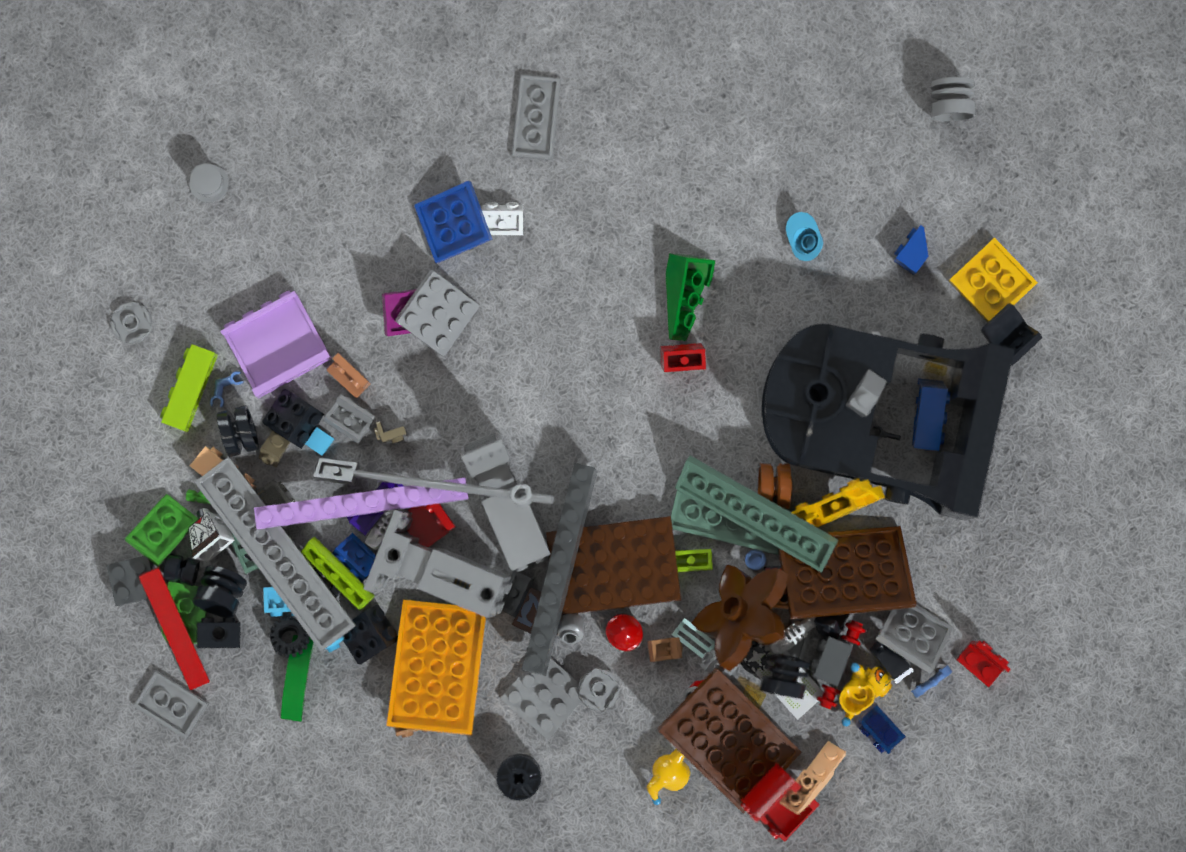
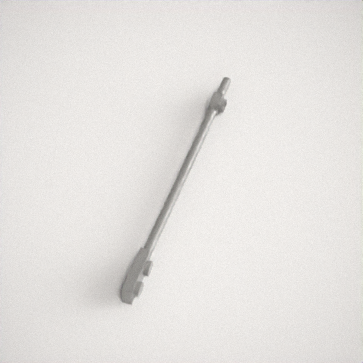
(347, 472)

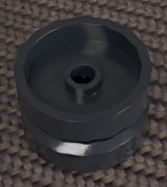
(237, 431)

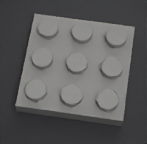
(437, 313)
(915, 636)
(544, 699)

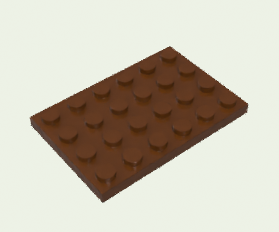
(623, 566)
(862, 575)
(727, 737)

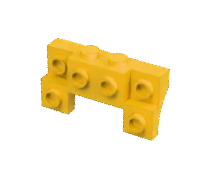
(849, 499)

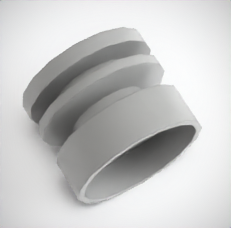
(953, 99)

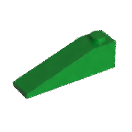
(684, 285)

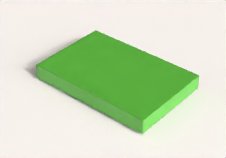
(161, 530)

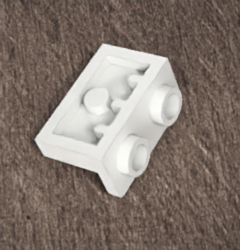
(504, 218)

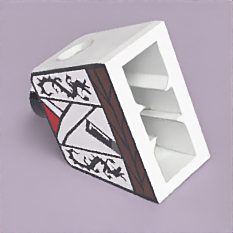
(208, 536)

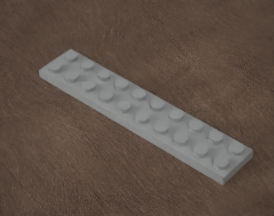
(275, 555)

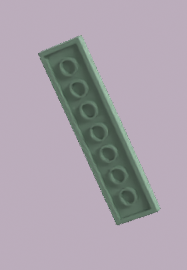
(756, 513)

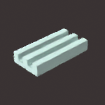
(680, 628)

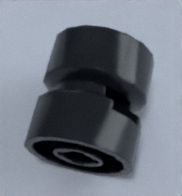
(180, 569)

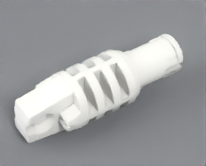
(379, 529)
(793, 634)

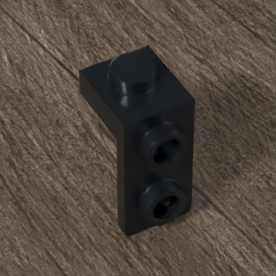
(830, 625)

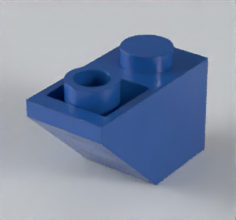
(914, 252)

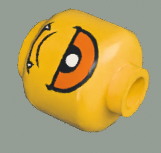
(879, 680)

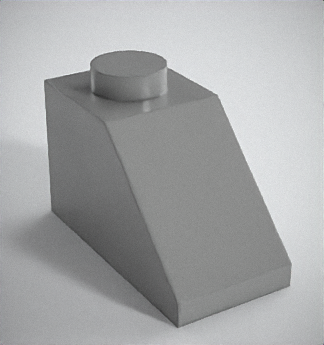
(866, 393)

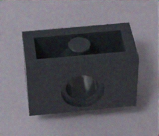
(231, 635)

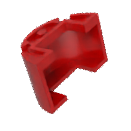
(764, 803)

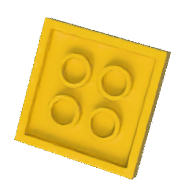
(992, 280)

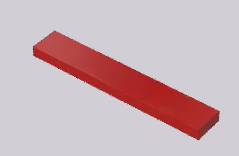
(174, 628)

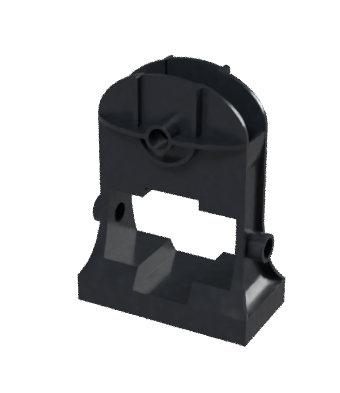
(837, 439)

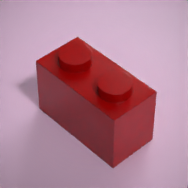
(683, 357)

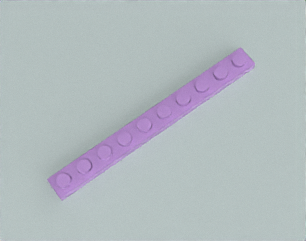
(354, 505)

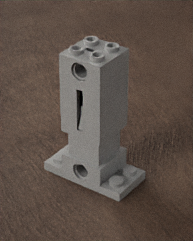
(513, 525)
(436, 571)

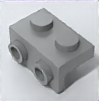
(349, 418)

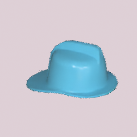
(804, 236)

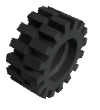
(288, 648)

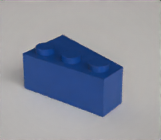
(930, 414)

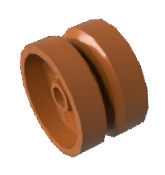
(777, 486)

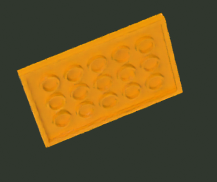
(436, 668)

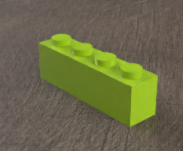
(188, 388)

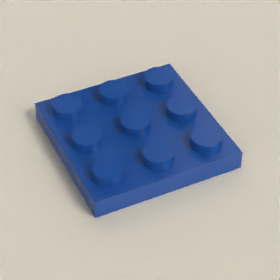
(453, 222)

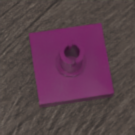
(392, 306)

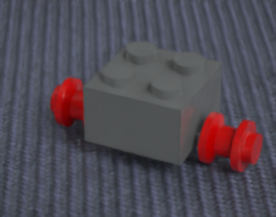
(832, 661)

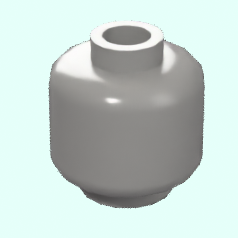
(571, 628)

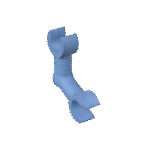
(220, 383)
(932, 682)

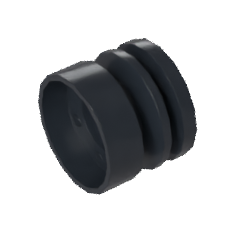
(219, 591)
(784, 676)
(519, 764)

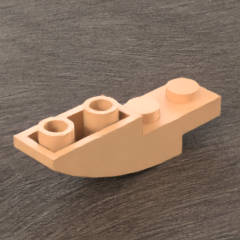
(814, 778)

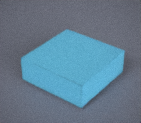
(319, 441)

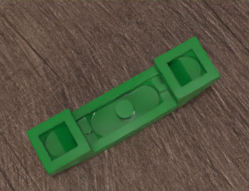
(296, 683)

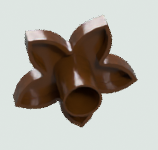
(743, 614)

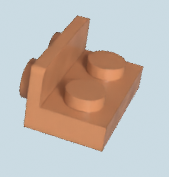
(347, 376)

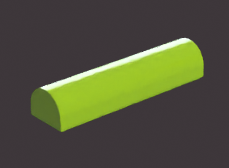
(694, 560)
(337, 573)

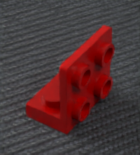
(430, 524)
(982, 662)

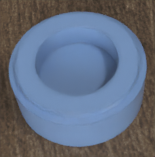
(755, 559)

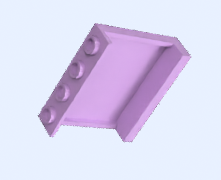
(276, 343)

